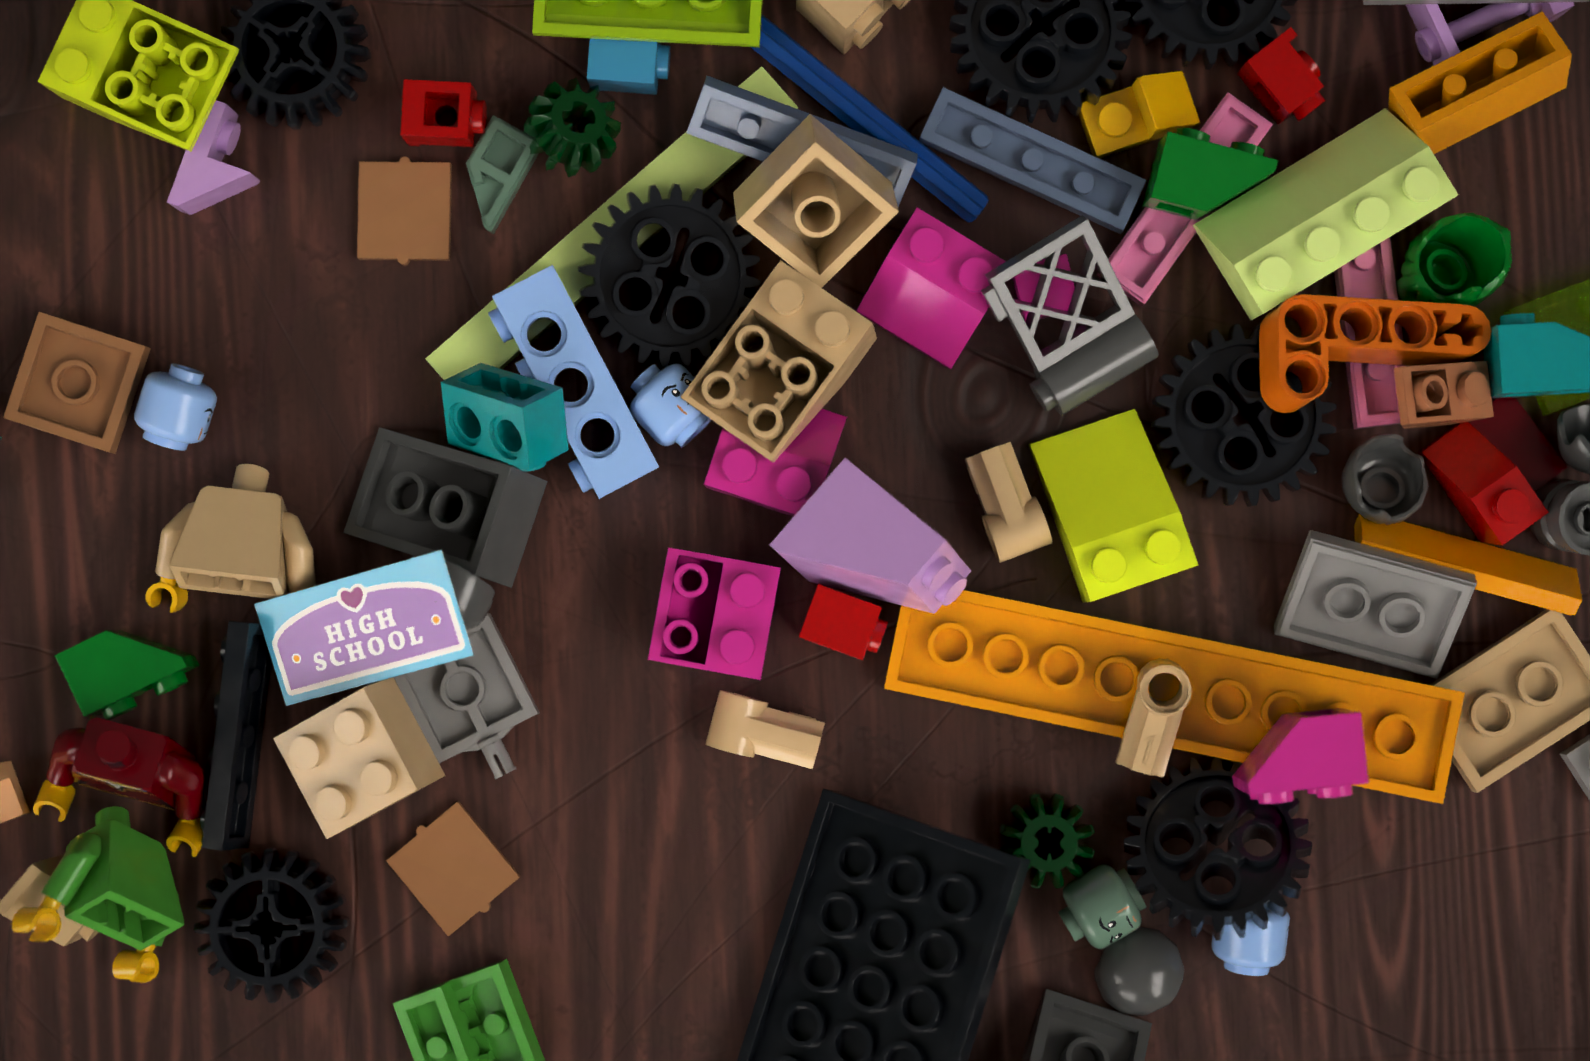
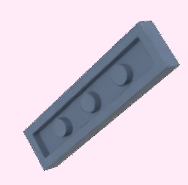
(759, 125)
(1032, 160)

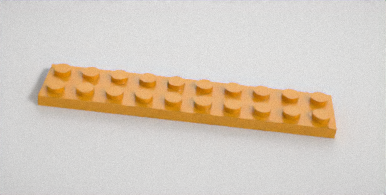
(1086, 671)

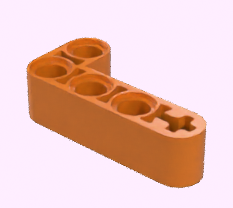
(1374, 340)

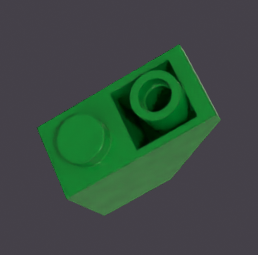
(1199, 176)
(118, 667)

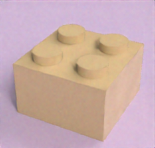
(815, 201)
(359, 756)

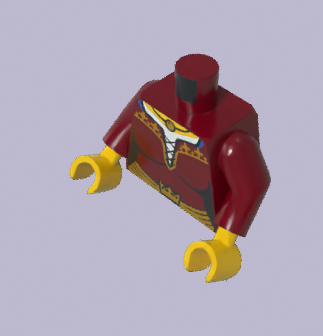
(128, 765)

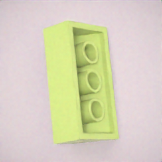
(1324, 211)

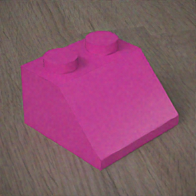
(931, 288)
(786, 482)

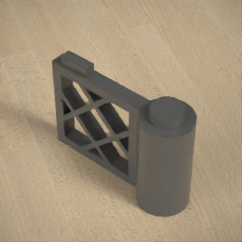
(1085, 357)

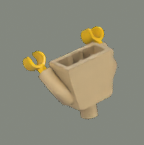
(233, 544)

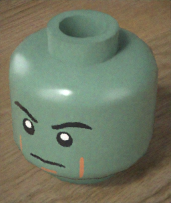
(1102, 906)

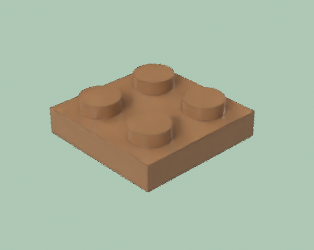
(77, 382)

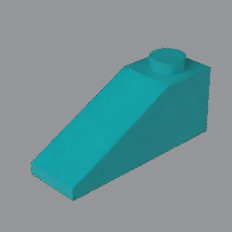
(1536, 358)

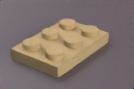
(1519, 698)

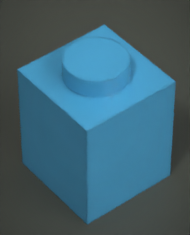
(627, 65)

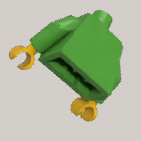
(116, 886)

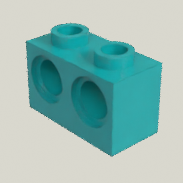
(505, 416)

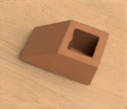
(1443, 394)

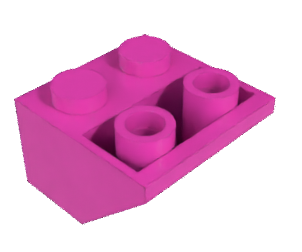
(714, 613)
(1308, 752)

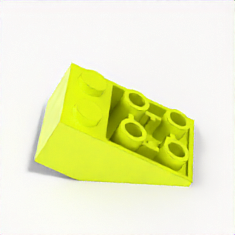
(139, 69)

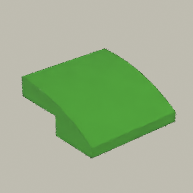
(470, 1019)

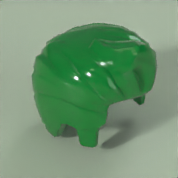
(1456, 261)

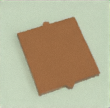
(404, 211)
(453, 868)

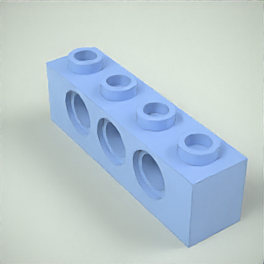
(546, 298)

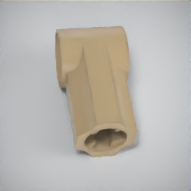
(1011, 516)
(1153, 723)
(751, 728)

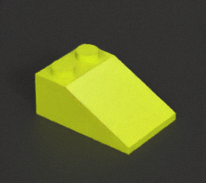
(1112, 506)

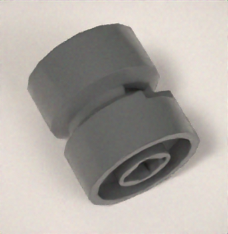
(1568, 518)

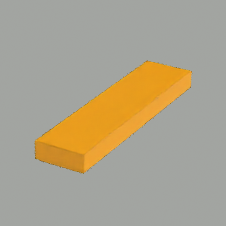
(1495, 568)

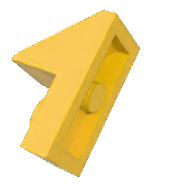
(1138, 113)

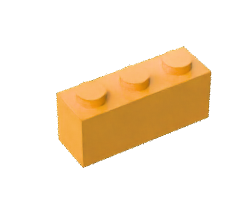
(1483, 84)

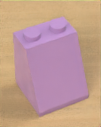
(870, 545)

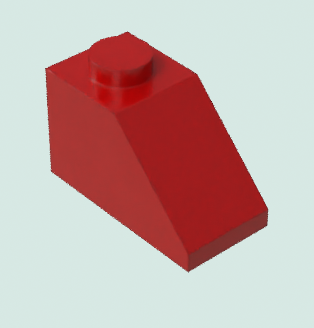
(1483, 484)

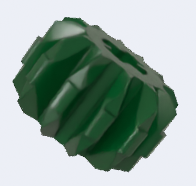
(585, 114)
(1066, 838)

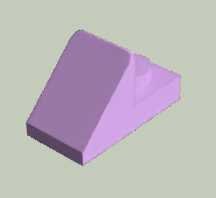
(202, 174)

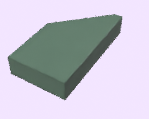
(499, 169)

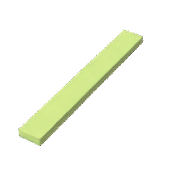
(685, 162)

